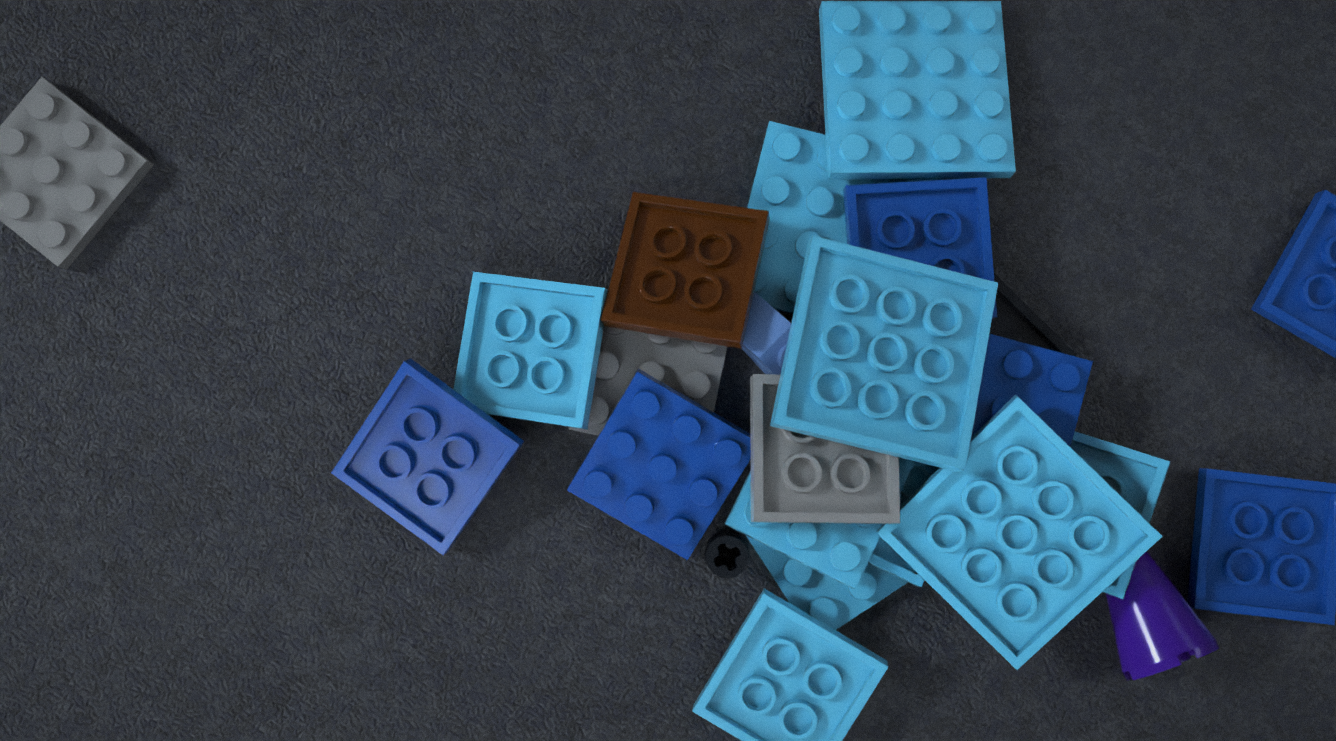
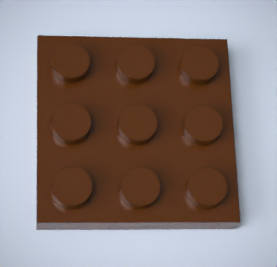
(686, 269)

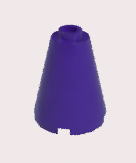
(1155, 624)

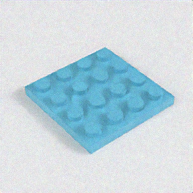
(915, 90)
(800, 203)
(885, 354)
(1019, 533)

